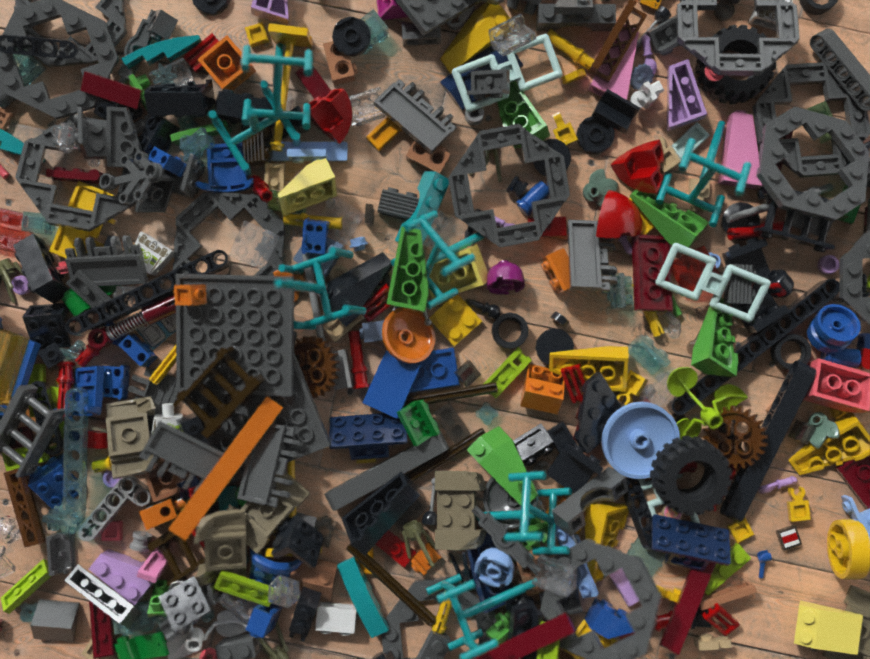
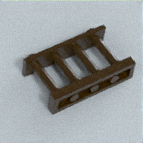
(238, 397)
(162, 545)

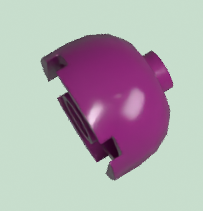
(504, 278)

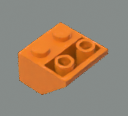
(557, 267)
(542, 390)

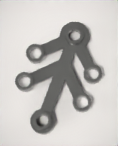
(152, 173)

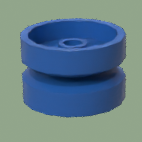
(833, 329)

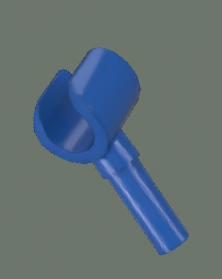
(763, 556)

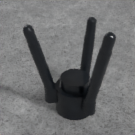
(466, 574)

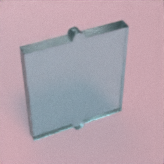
(651, 558)

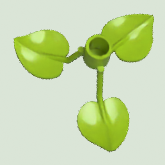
(726, 395)

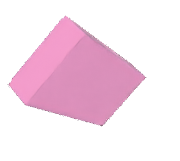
(153, 567)

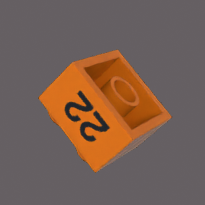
(224, 64)

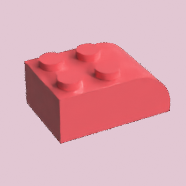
(839, 387)

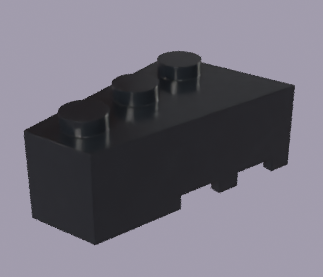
(179, 100)
(230, 105)
(39, 268)

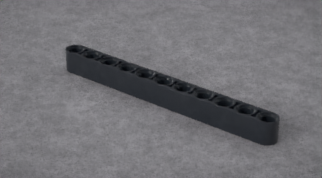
(762, 344)

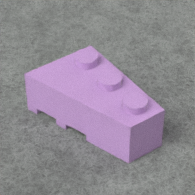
(683, 96)
(121, 575)

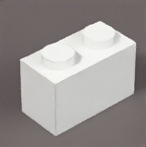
(336, 618)

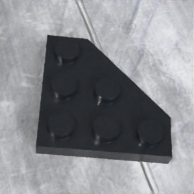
(594, 411)

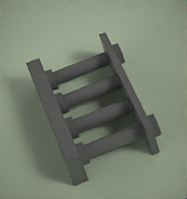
(9, 425)

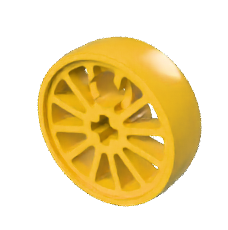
(848, 549)

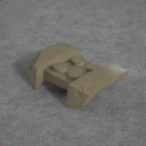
(128, 435)
(455, 502)
(263, 519)
(224, 544)
(857, 602)

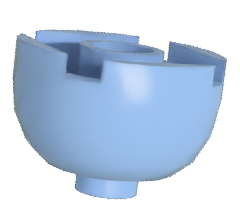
(495, 567)

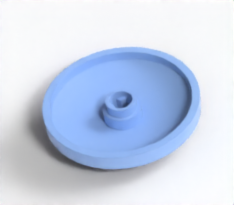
(635, 436)

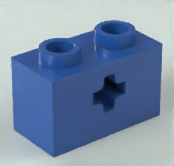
(263, 620)

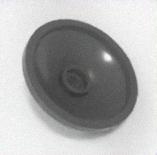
(498, 499)

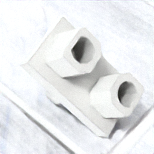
(647, 94)

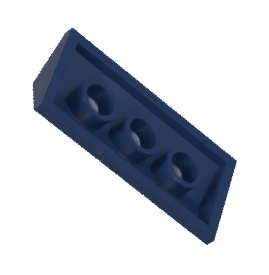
(449, 83)
(484, 591)

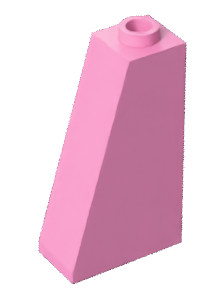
(621, 78)
(740, 147)

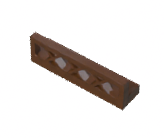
(614, 35)
(24, 509)

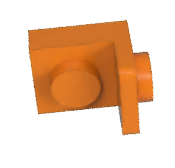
(190, 294)
(420, 562)

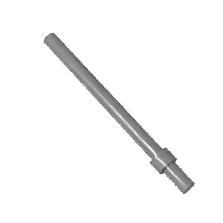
(764, 207)
(313, 298)

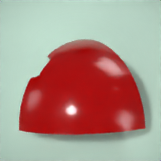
(332, 114)
(641, 167)
(618, 217)

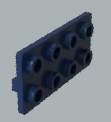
(366, 435)
(690, 543)

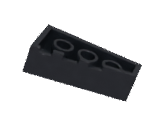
(379, 512)

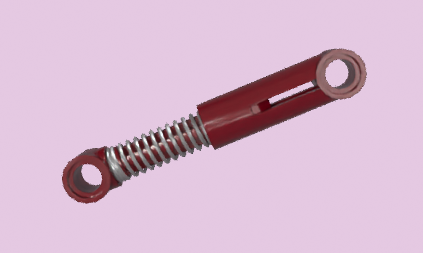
(150, 314)

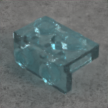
(647, 354)

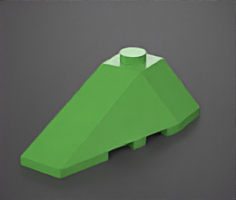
(670, 221)
(409, 274)
(714, 345)
(499, 457)

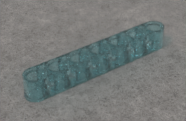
(70, 463)

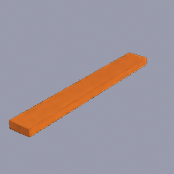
(225, 468)

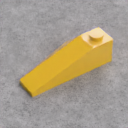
(473, 36)
(608, 360)
(851, 445)
(603, 525)

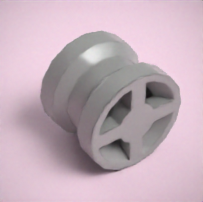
(474, 118)
(140, 541)

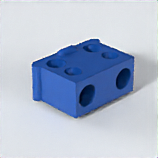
(172, 164)
(314, 236)
(138, 350)
(116, 381)

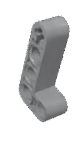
(112, 510)

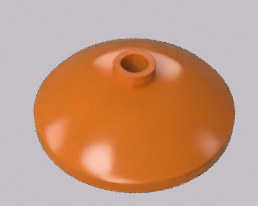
(418, 337)

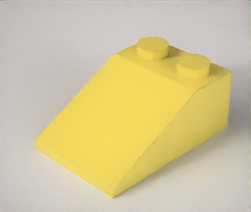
(309, 187)
(463, 279)
(828, 628)

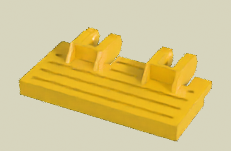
(82, 198)

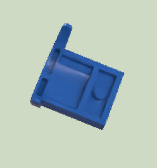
(224, 171)
(92, 380)
(267, 570)

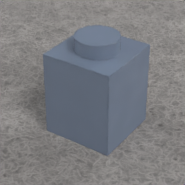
(371, 331)

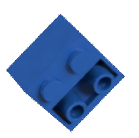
(607, 620)

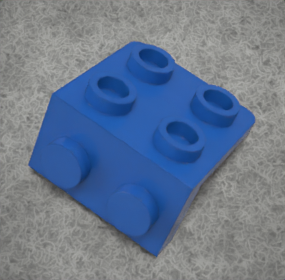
(48, 481)

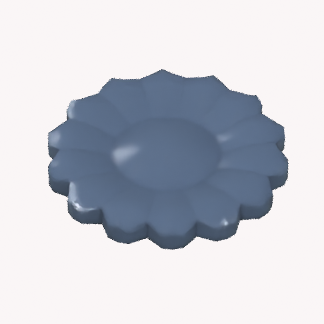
(641, 75)

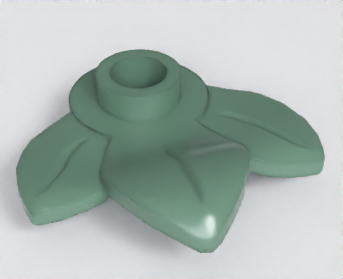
(600, 185)
(824, 429)

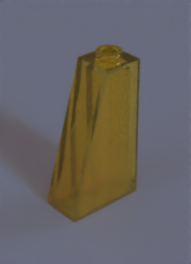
(11, 356)

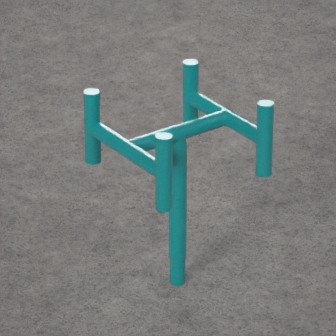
(278, 62)
(255, 127)
(708, 171)
(439, 252)
(320, 288)
(530, 512)
(468, 638)

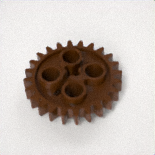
(325, 363)
(753, 436)

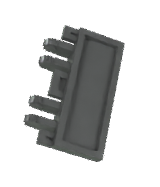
(415, 115)
(589, 257)
(107, 267)
(162, 393)
(182, 451)
(264, 463)

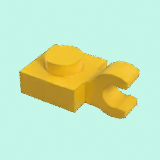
(564, 131)

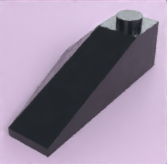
(357, 285)

